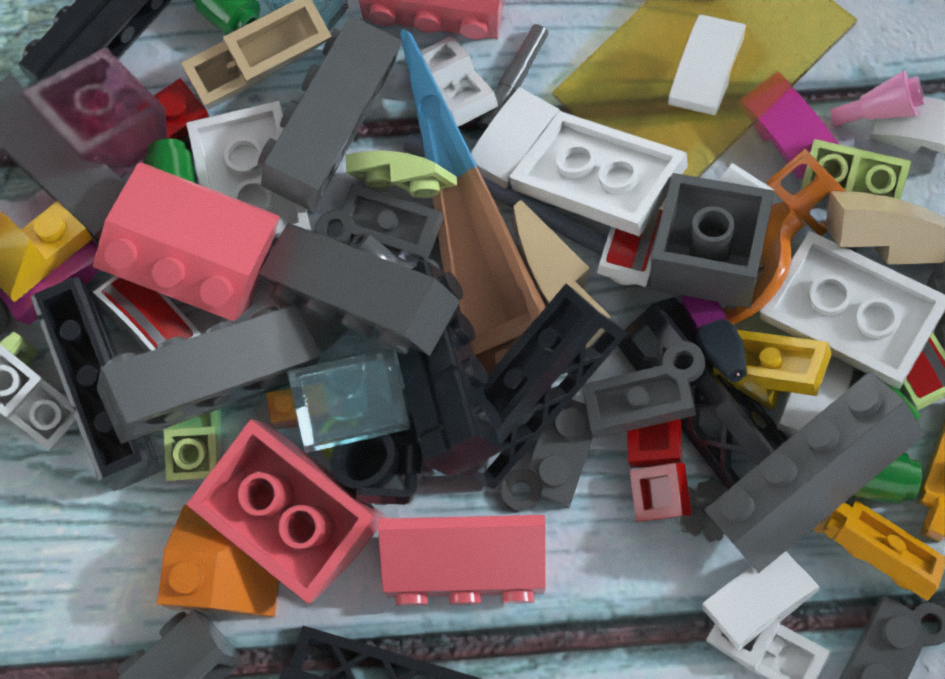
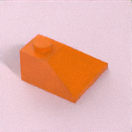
(212, 573)

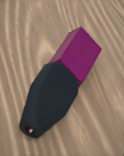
(716, 337)

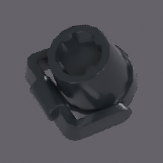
(376, 469)

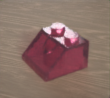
(100, 110)

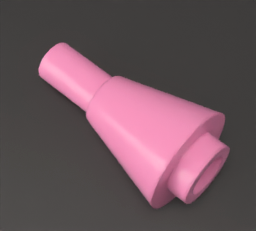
(891, 99)

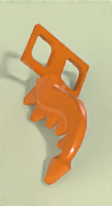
(783, 223)

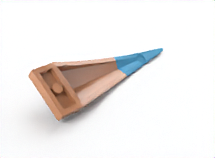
(473, 236)

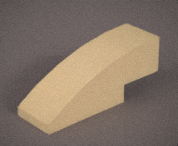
(256, 52)
(892, 226)
(550, 259)

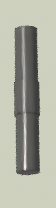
(516, 71)

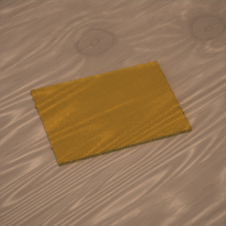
(633, 71)

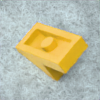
(38, 248)
(780, 365)

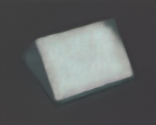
(348, 400)

